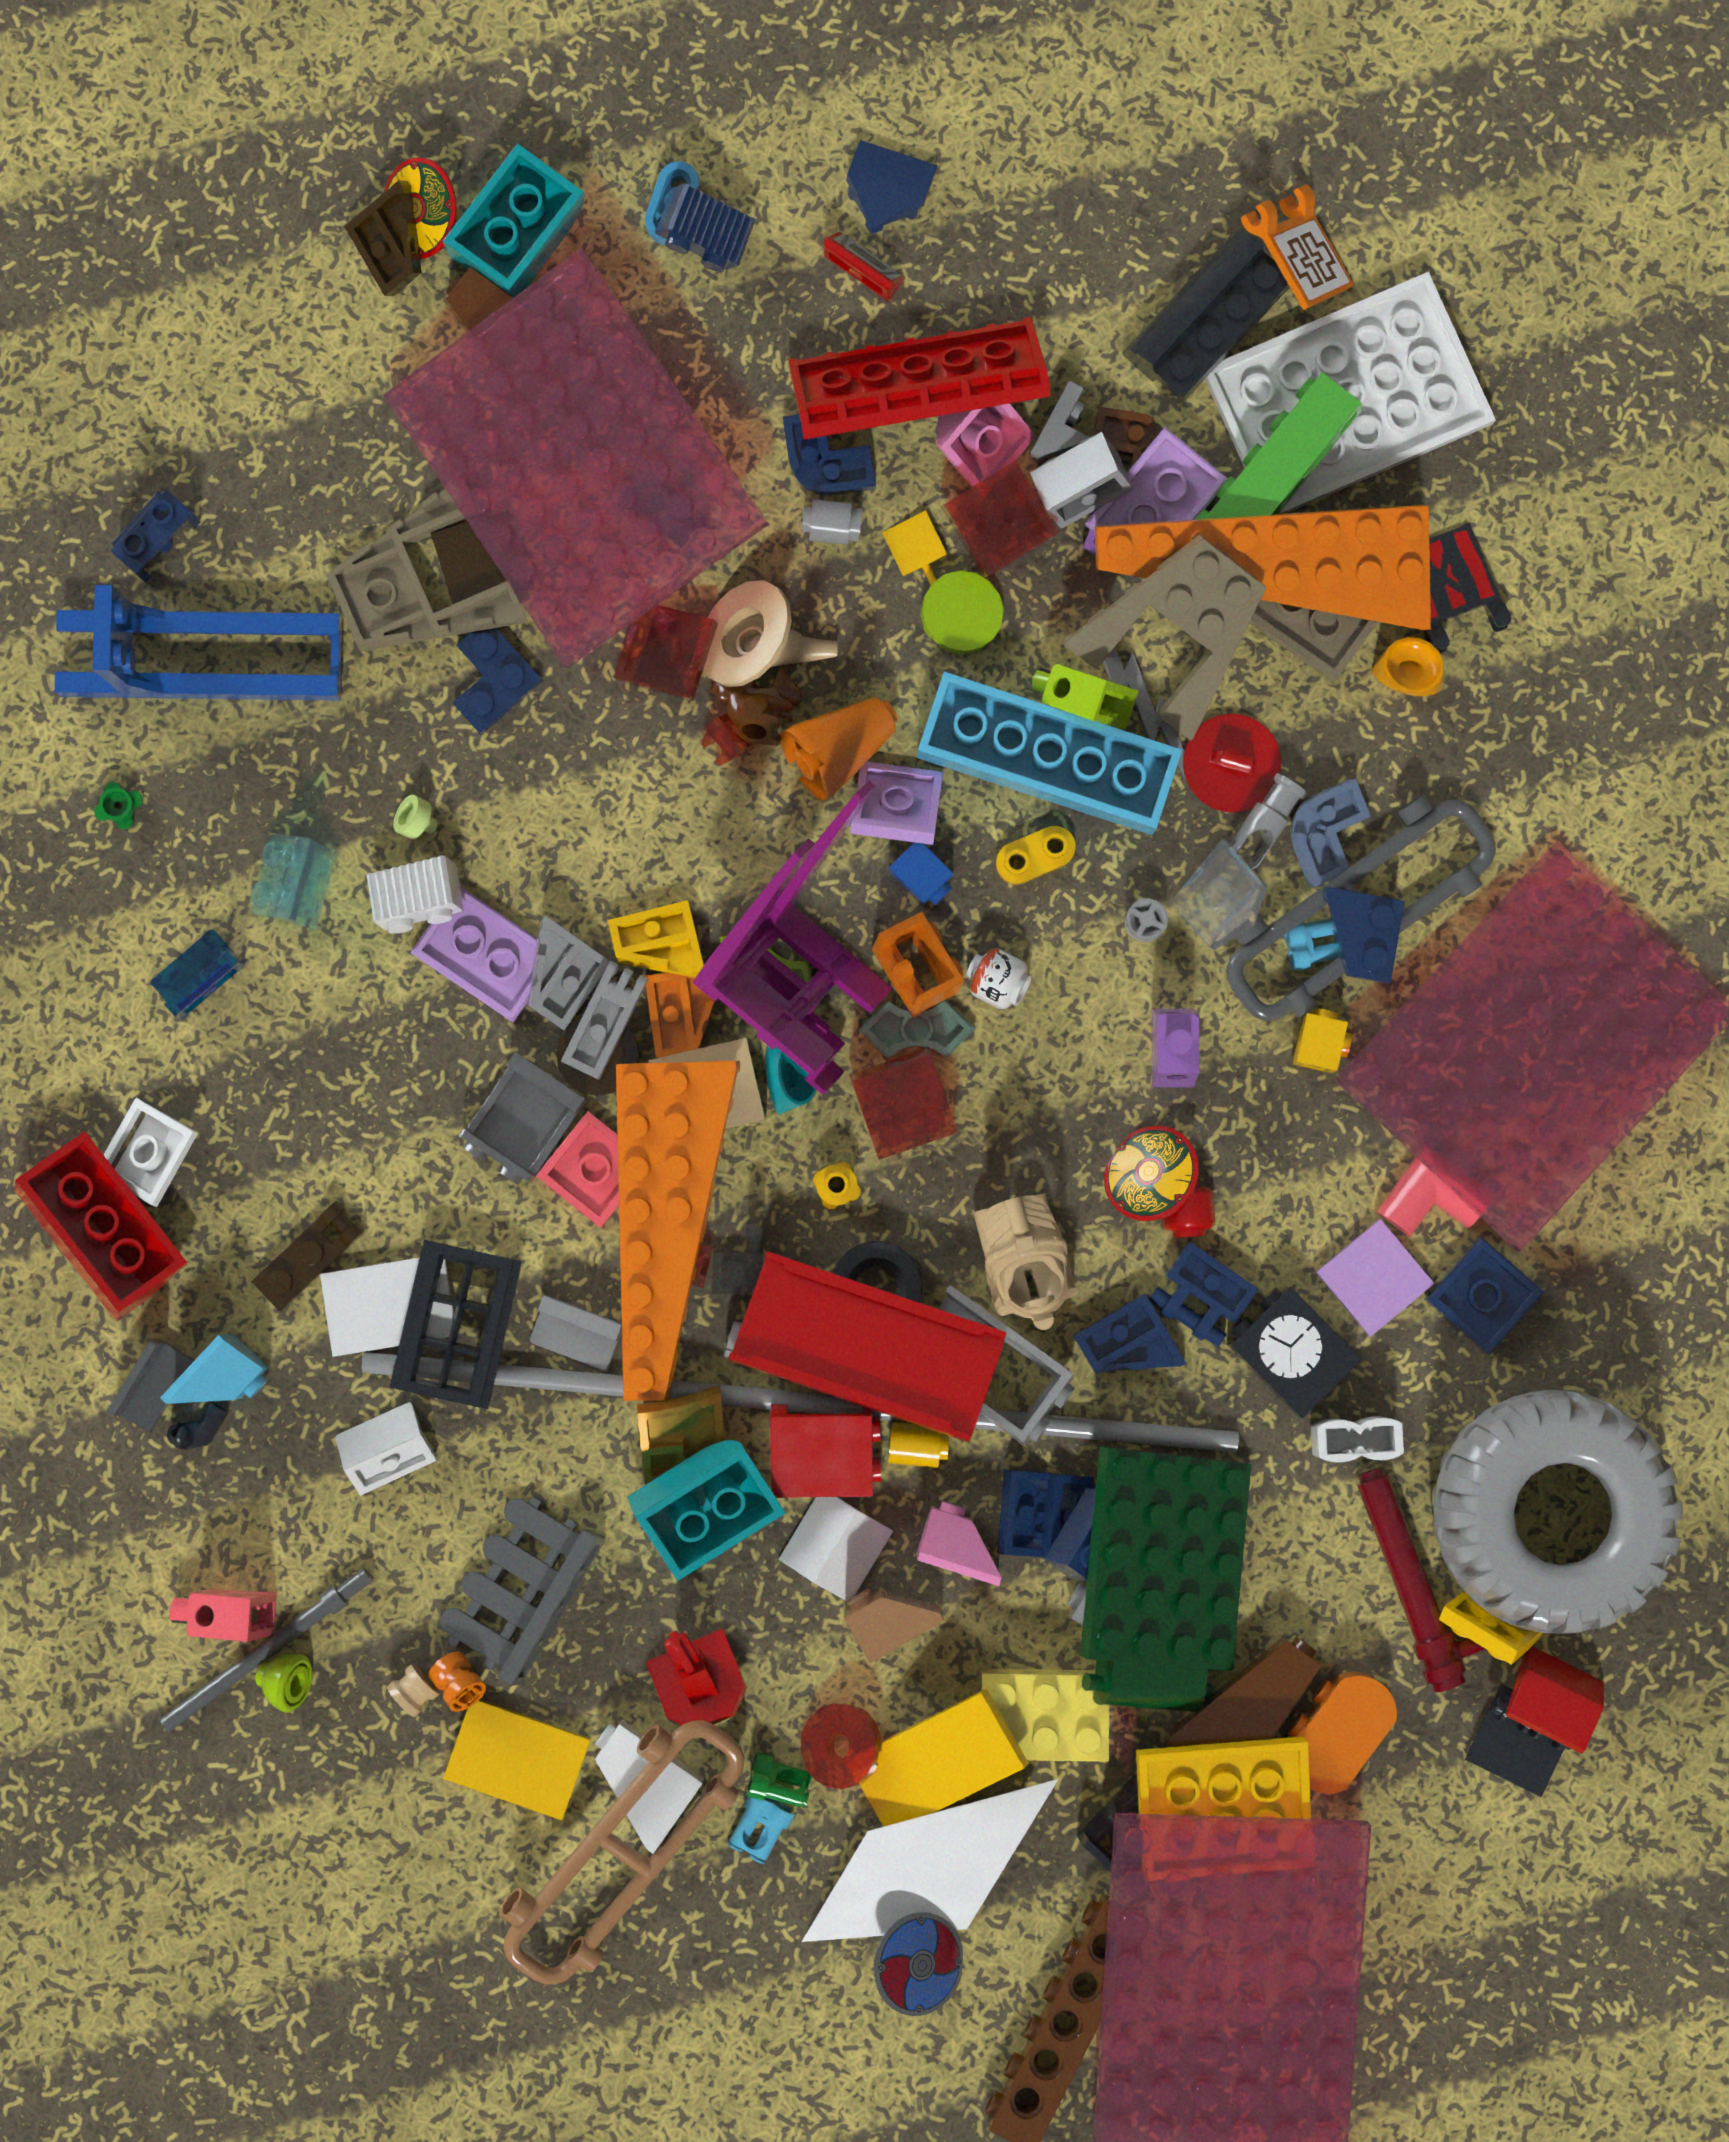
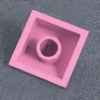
(983, 440)
(955, 1544)

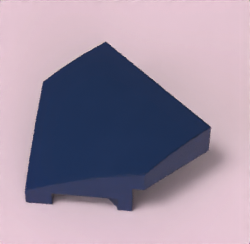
(888, 184)

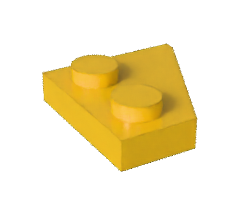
(1498, 1637)

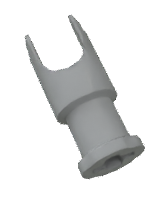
(1270, 816)

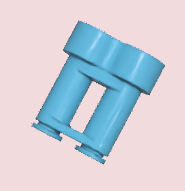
(1301, 948)
(767, 1812)

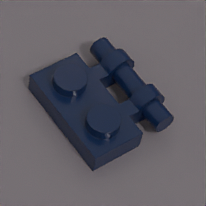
(1209, 1282)

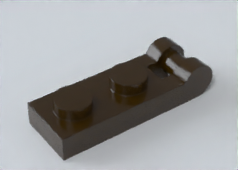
(307, 1257)

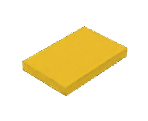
(517, 1758)

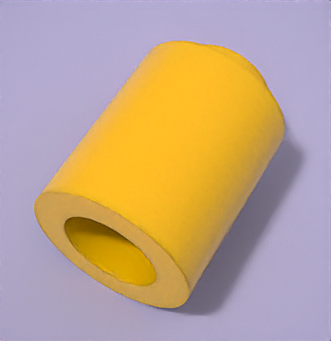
(916, 1445)

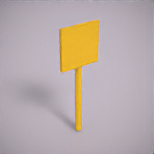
(915, 545)

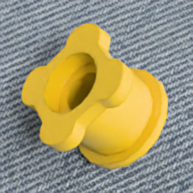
(841, 1170)

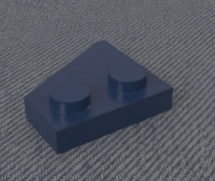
(1366, 931)
(1129, 1340)

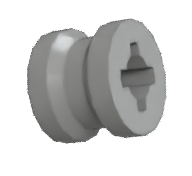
(1150, 914)

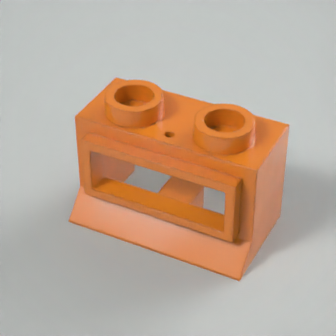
(928, 942)

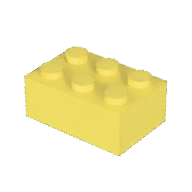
(1050, 1713)

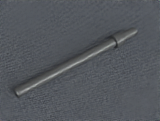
(331, 1601)

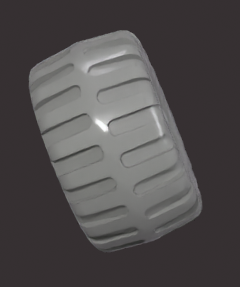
(1479, 1497)

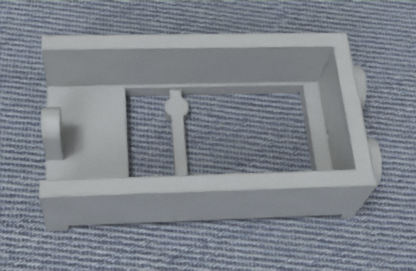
(1055, 1393)

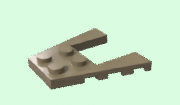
(385, 597)
(1205, 598)

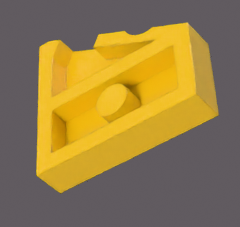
(658, 940)

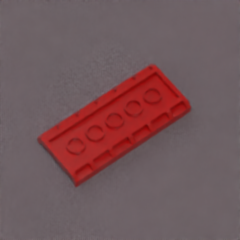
(919, 378)
(868, 1346)

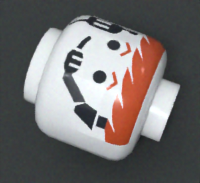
(998, 978)

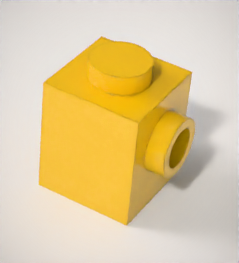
(1322, 1041)

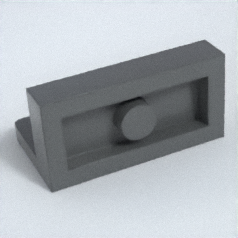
(148, 1380)

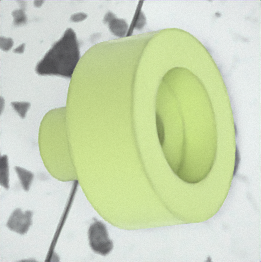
(414, 817)

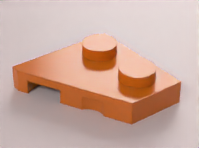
(677, 1013)

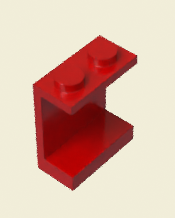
(823, 1454)

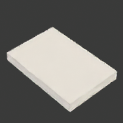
(370, 1306)

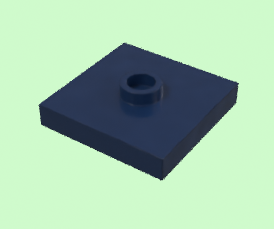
(1484, 1295)

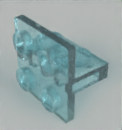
(293, 880)

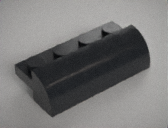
(1208, 315)

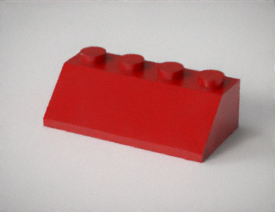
(99, 1225)

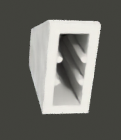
(664, 1799)

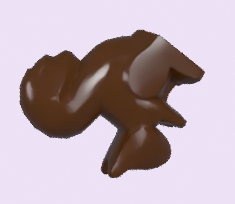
(760, 709)

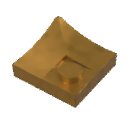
(678, 1429)

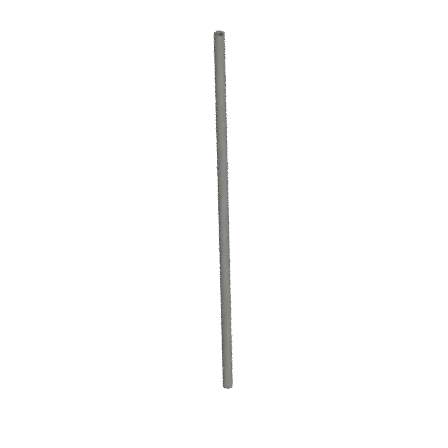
(811, 1403)

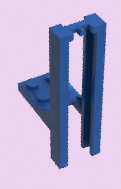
(114, 658)

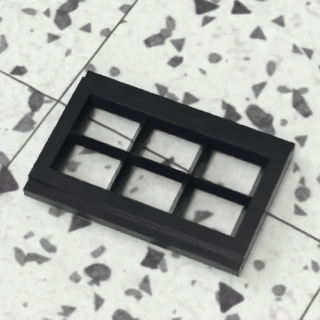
(418, 1318)

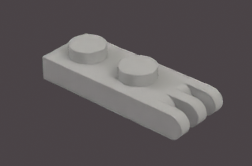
(603, 1022)

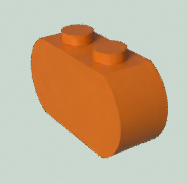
(1344, 1728)

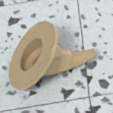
(757, 635)

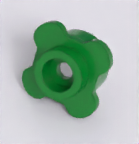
(106, 808)

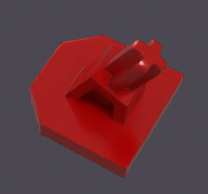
(698, 1678)

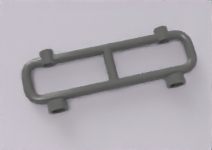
(1419, 818)

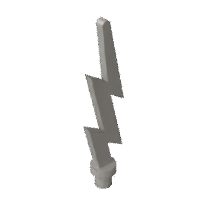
(1149, 719)

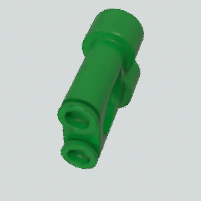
(763, 1784)

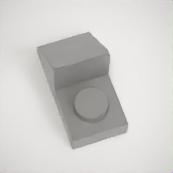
(1057, 435)

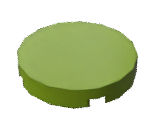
(962, 612)

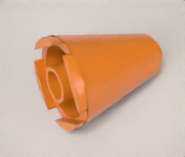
(837, 744)

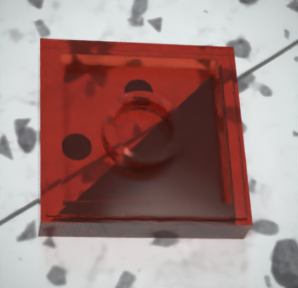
(666, 651)

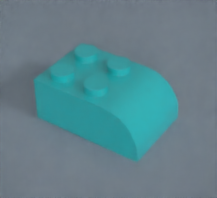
(515, 222)
(704, 1506)

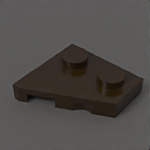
(388, 238)

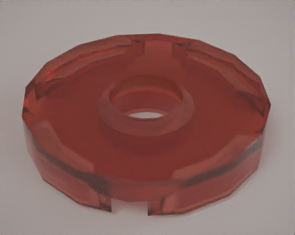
(819, 1751)

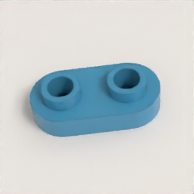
(668, 175)

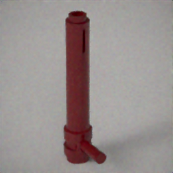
(1432, 1641)

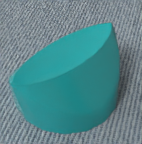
(786, 1082)

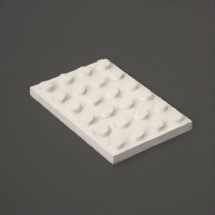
(1387, 352)

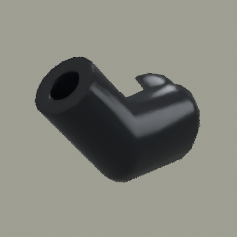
(197, 1433)

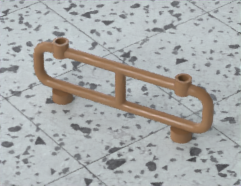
(659, 1749)

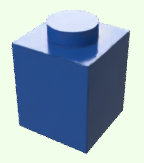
(922, 874)

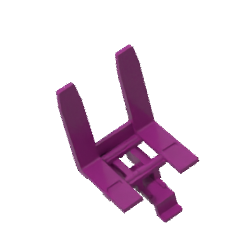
(767, 990)

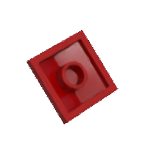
(1556, 1699)

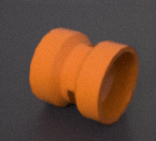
(456, 1680)

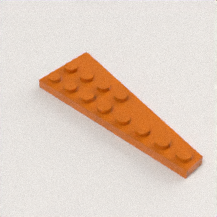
(1326, 561)
(667, 1165)

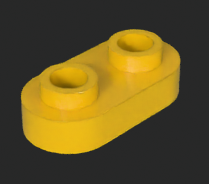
(1035, 854)

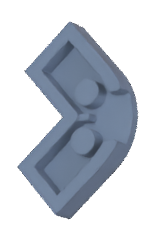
(1316, 828)

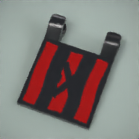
(1460, 584)

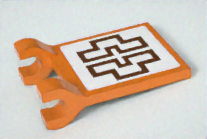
(1300, 248)

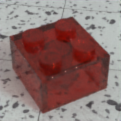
(999, 519)
(903, 1103)

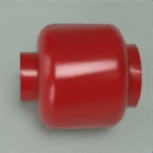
(1194, 1216)

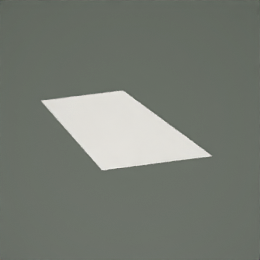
(928, 1865)

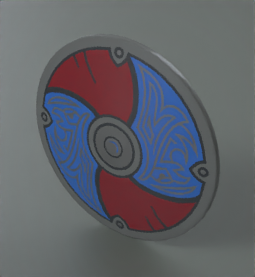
(918, 1964)

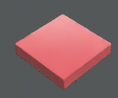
(586, 1169)

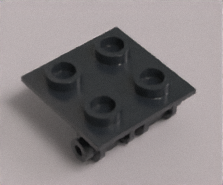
(1514, 1749)

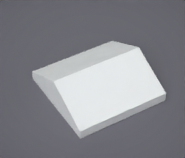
(152, 1153)
(835, 1546)

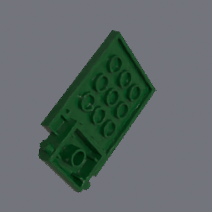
(1163, 1577)

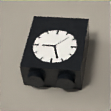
(1292, 1350)

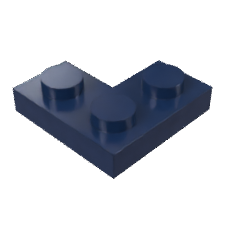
(504, 679)

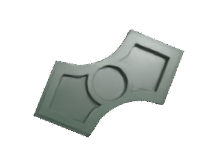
(936, 1029)

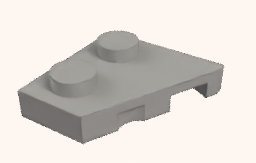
(562, 973)

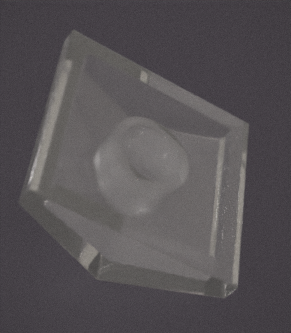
(1221, 896)

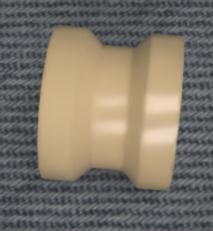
(413, 1690)

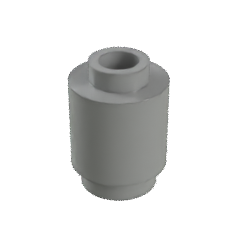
(832, 522)

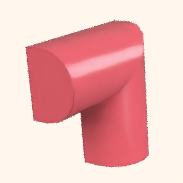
(1416, 1195)

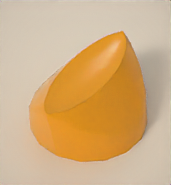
(1411, 667)

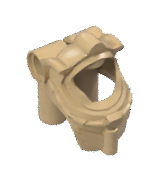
(1021, 1239)

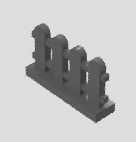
(519, 1611)

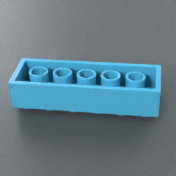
(1048, 753)

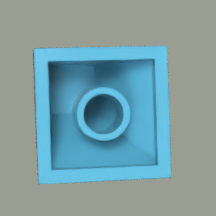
(219, 1373)

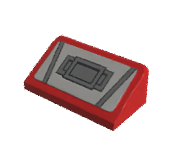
(862, 265)

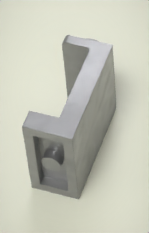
(522, 1120)

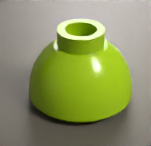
(285, 1681)

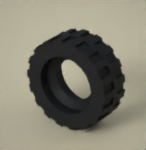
(887, 1256)

